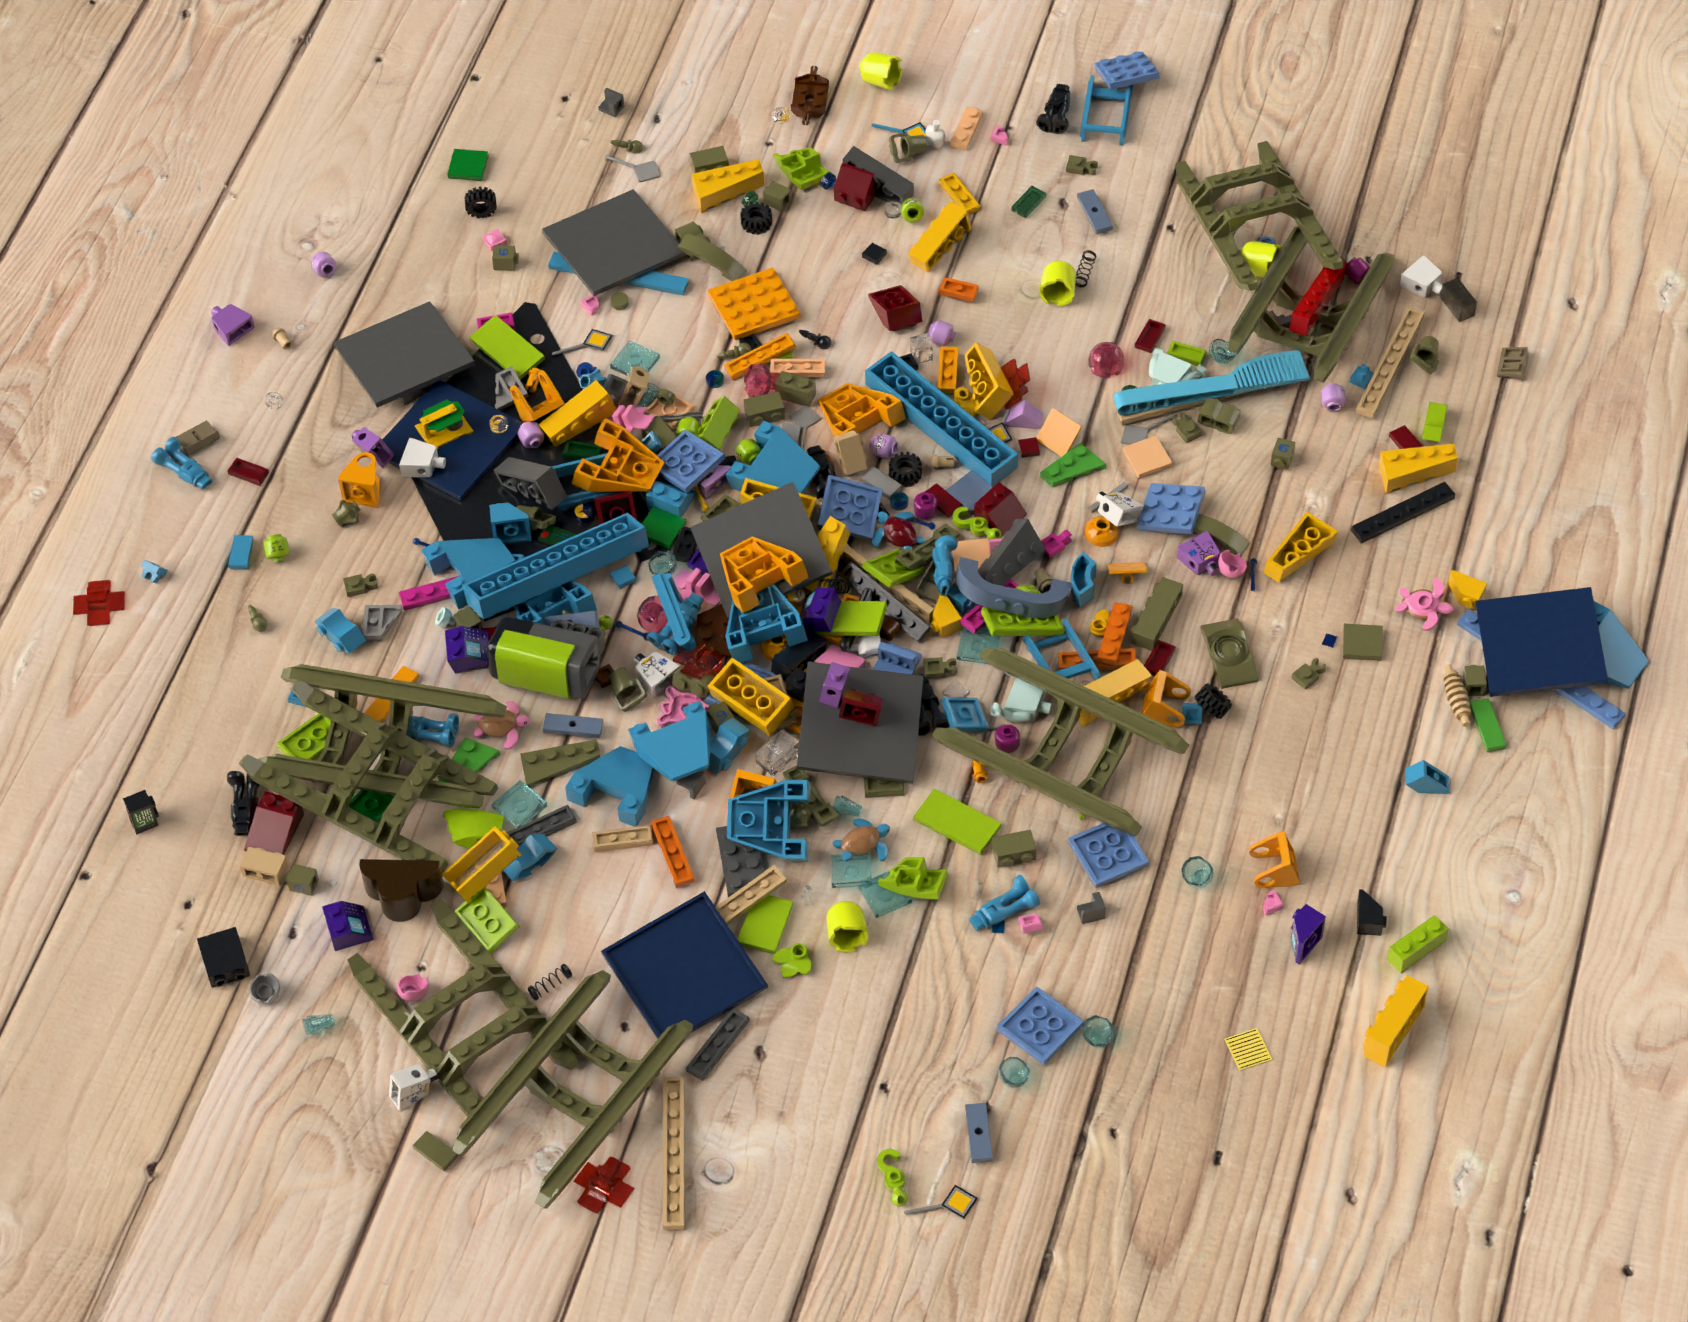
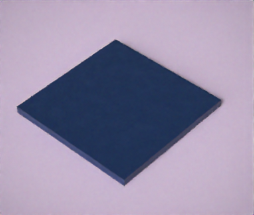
(467, 456)
(1541, 642)
(684, 967)

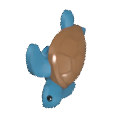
(864, 840)

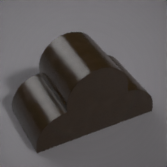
(401, 885)

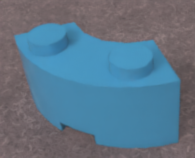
(1081, 579)
(339, 630)
(727, 744)
(534, 851)

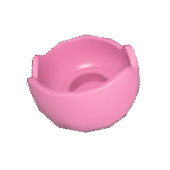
(1231, 565)
(412, 987)

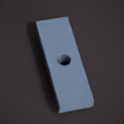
(1094, 211)
(587, 618)
(573, 725)
(978, 1123)

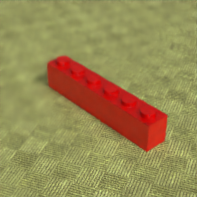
(1316, 299)

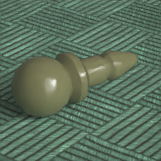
(633, 146)
(742, 349)
(259, 622)

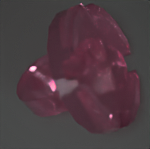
(758, 380)
(652, 615)

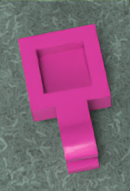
(1056, 544)

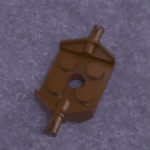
(808, 87)

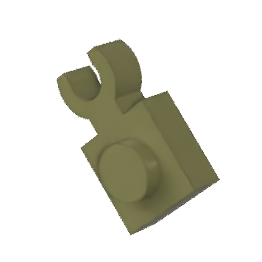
(1079, 165)
(1186, 429)
(356, 584)
(936, 667)
(1307, 675)

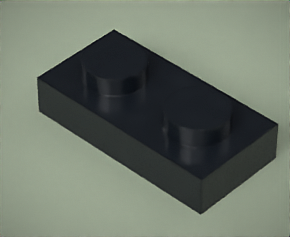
(685, 545)

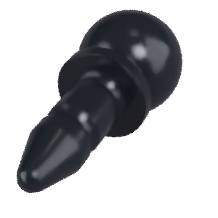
(823, 342)

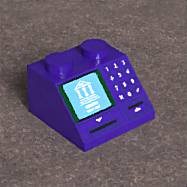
(820, 609)
(466, 648)
(347, 924)
(1306, 931)

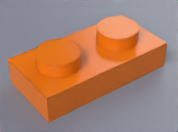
(958, 289)

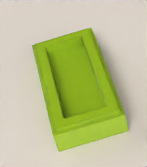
(1187, 353)

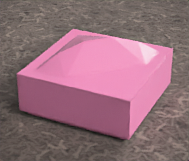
(494, 238)
(1030, 923)

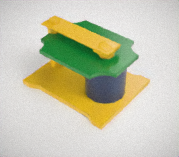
(443, 423)

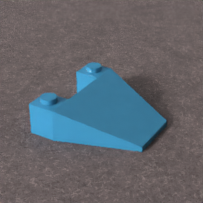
(777, 463)
(470, 560)
(568, 597)
(766, 621)
(1621, 654)
(677, 748)
(619, 775)
(763, 820)

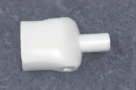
(935, 135)
(866, 645)

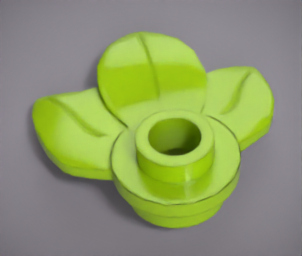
(791, 962)

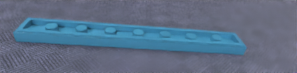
(650, 280)

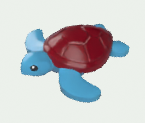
(896, 530)

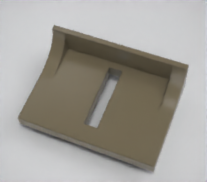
(1513, 362)
(204, 432)
(926, 589)

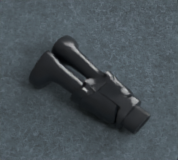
(1057, 103)
(826, 469)
(930, 702)
(244, 807)

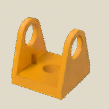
(553, 400)
(360, 482)
(1162, 686)
(749, 780)
(1283, 874)

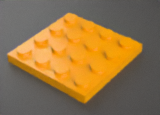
(754, 303)

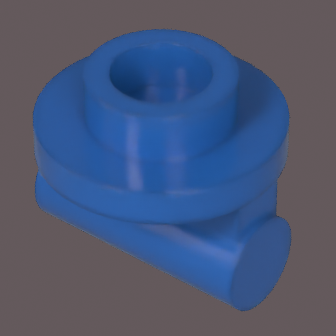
(585, 368)

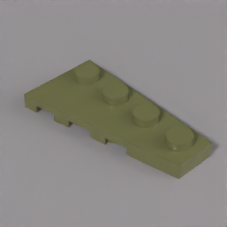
(549, 762)

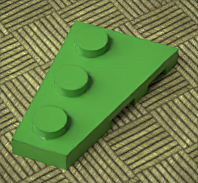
(1072, 464)
(473, 755)

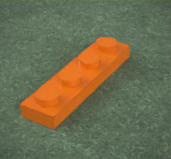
(1114, 633)
(1069, 659)
(672, 851)

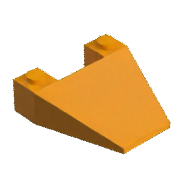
(859, 408)
(626, 466)
(756, 566)

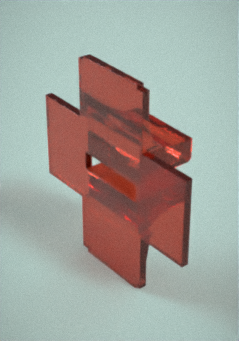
(1017, 379)
(98, 602)
(708, 661)
(598, 1182)

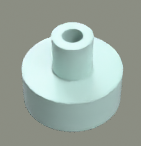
(444, 617)

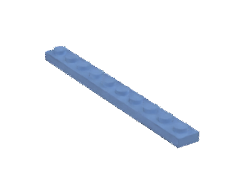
(1581, 695)

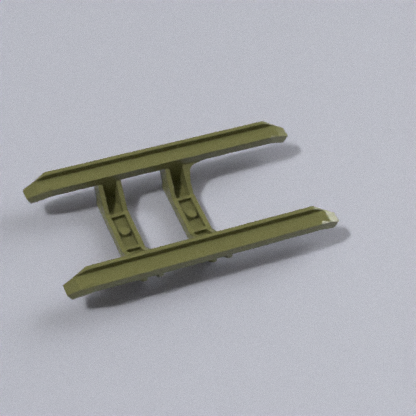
(1223, 227)
(1277, 287)
(403, 697)
(1071, 700)
(377, 738)
(484, 977)
(597, 1119)

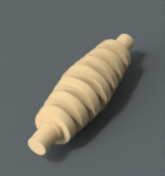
(1457, 695)

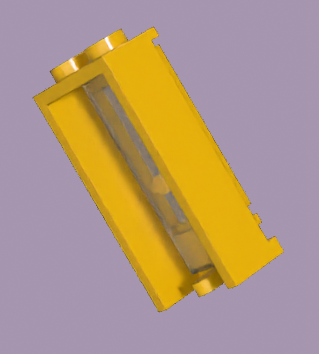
(482, 863)

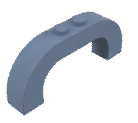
(1010, 599)

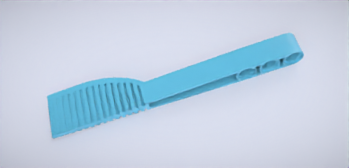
(1254, 374)

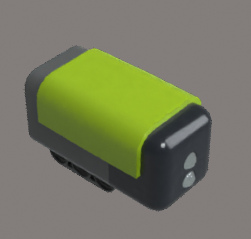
(546, 658)

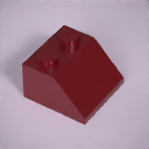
(854, 187)
(614, 505)
(999, 508)
(860, 707)

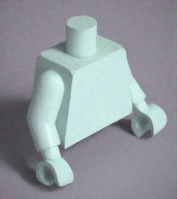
(1169, 369)
(1022, 703)

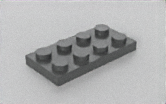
(738, 861)

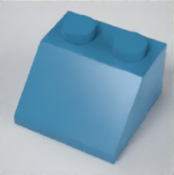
(669, 498)
(509, 523)

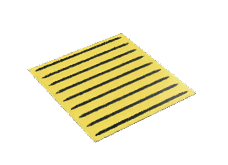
(1248, 1049)

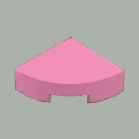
(999, 136)
(590, 304)
(1272, 903)

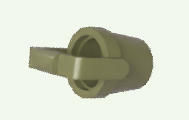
(909, 146)
(1426, 354)
(536, 516)
(625, 686)

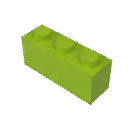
(718, 422)
(1417, 943)

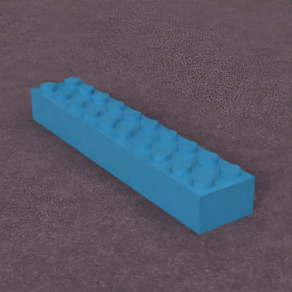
(943, 419)
(555, 565)

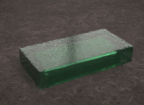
(1028, 201)

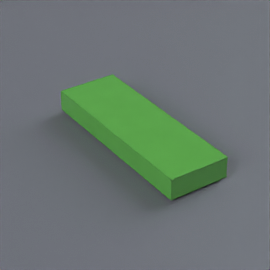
(1487, 725)

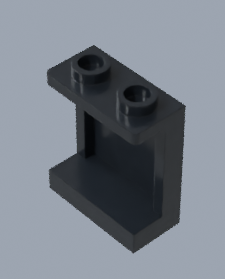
(223, 957)

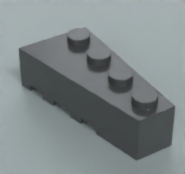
(887, 183)
(531, 480)
(1013, 553)

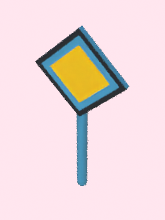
(917, 129)

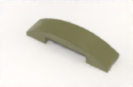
(712, 255)
(1222, 534)
(923, 553)
(821, 811)

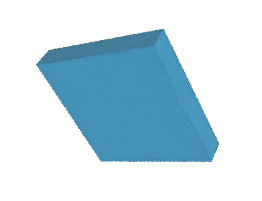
(964, 714)

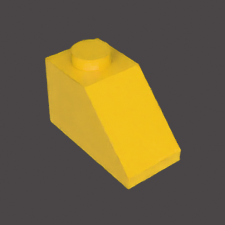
(1466, 589)
(945, 618)

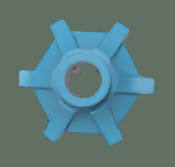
(589, 378)

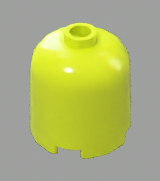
(881, 70)
(1259, 256)
(1058, 283)
(846, 926)

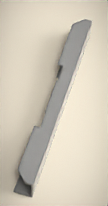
(697, 415)
(1120, 488)

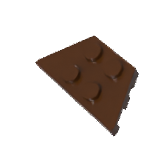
(712, 630)

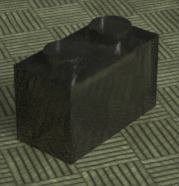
(1458, 299)

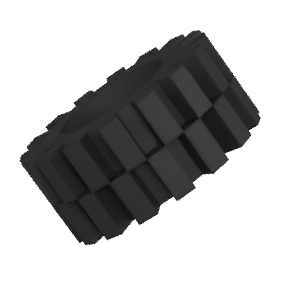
(480, 209)
(756, 210)
(905, 461)
(1213, 701)

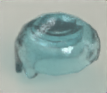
(1219, 351)
(662, 563)
(1197, 872)
(1098, 1031)
(1013, 1072)

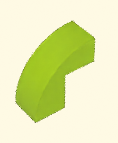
(1434, 421)

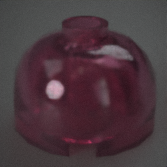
(1106, 359)

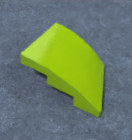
(802, 167)
(470, 825)
(914, 879)

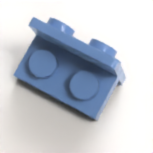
(896, 659)

